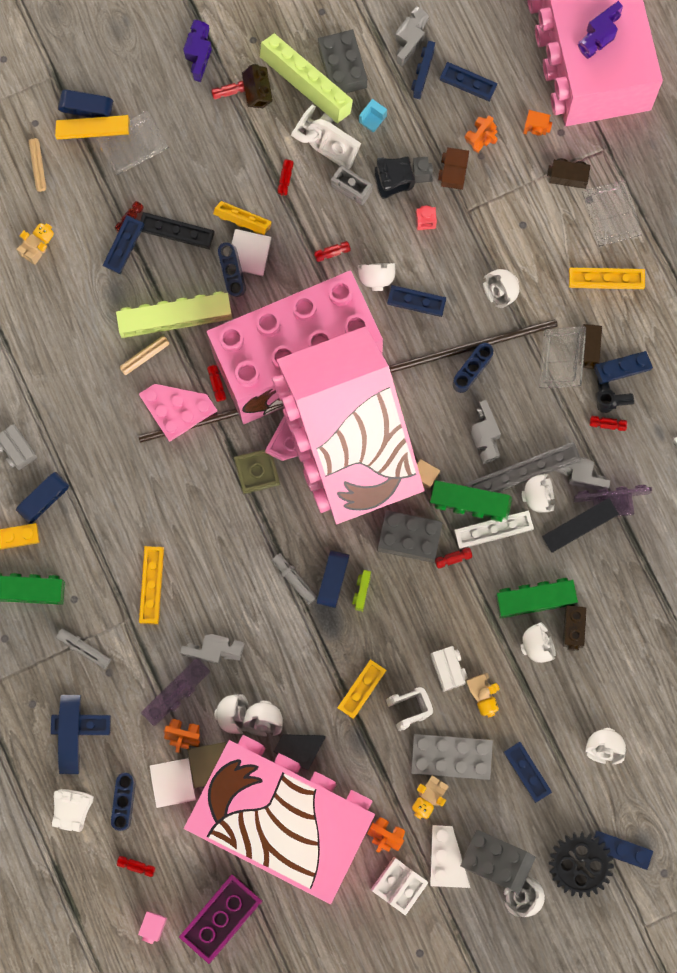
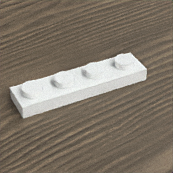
(493, 530)

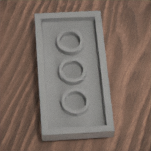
(451, 757)

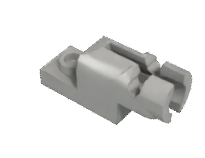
(411, 35)
(485, 433)
(582, 475)
(214, 648)

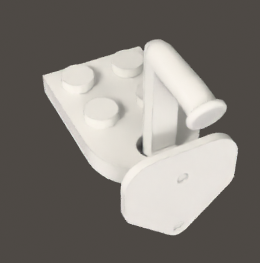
(327, 138)

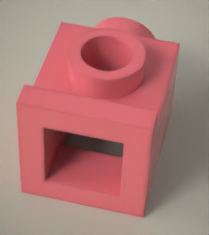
(427, 215)

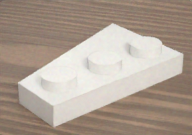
(446, 859)

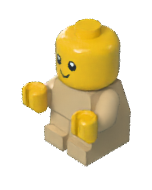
(35, 244)
(483, 693)
(431, 795)

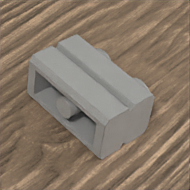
(351, 185)
(16, 447)

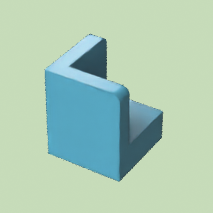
(372, 115)

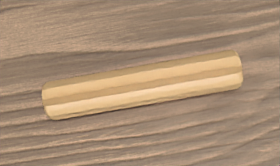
(37, 164)
(144, 355)

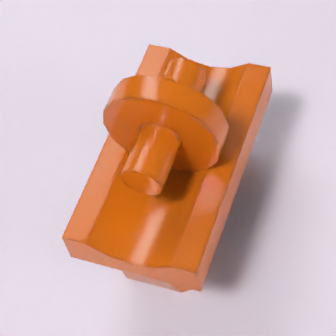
(484, 135)
(182, 738)
(384, 838)

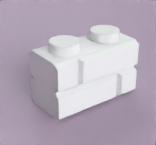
(448, 668)

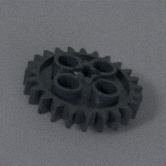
(567, 875)

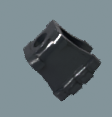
(393, 176)

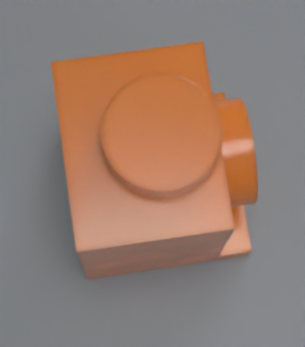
(537, 123)

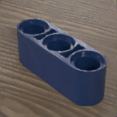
(85, 104)
(225, 262)
(475, 359)
(42, 497)
(333, 578)
(119, 792)

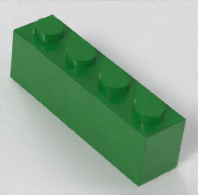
(471, 500)
(32, 589)
(536, 598)

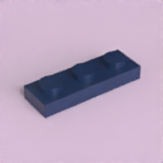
(423, 69)
(468, 81)
(123, 244)
(416, 301)
(623, 367)
(87, 724)
(527, 772)
(625, 851)

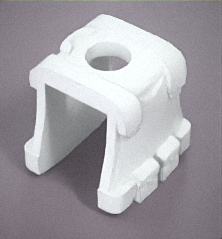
(423, 701)
(70, 809)

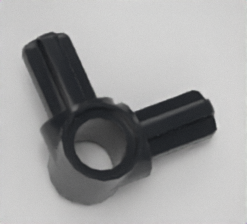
(615, 400)

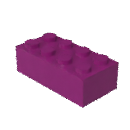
(220, 918)

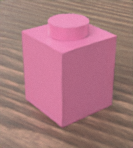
(152, 927)

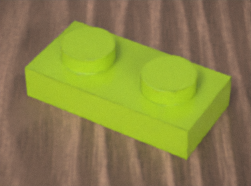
(363, 582)

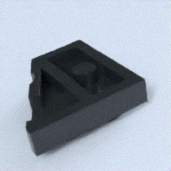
(300, 748)

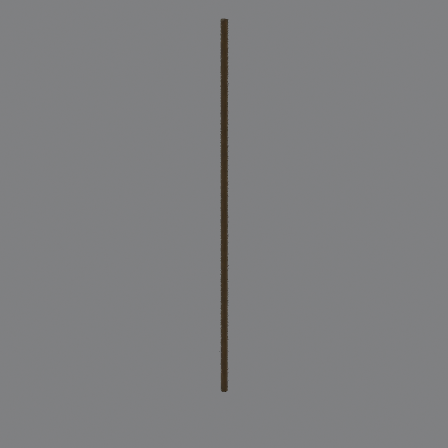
(395, 367)

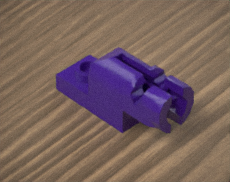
(601, 30)
(197, 48)

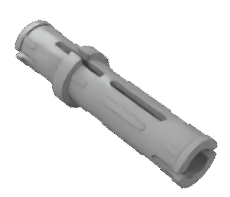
(291, 575)
(80, 646)

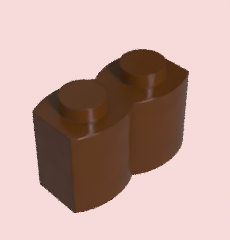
(455, 168)

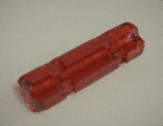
(137, 207)

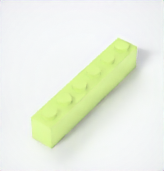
(306, 78)
(174, 315)

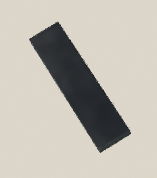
(177, 230)
(580, 525)

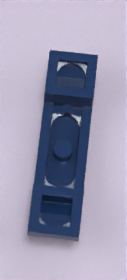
(69, 734)

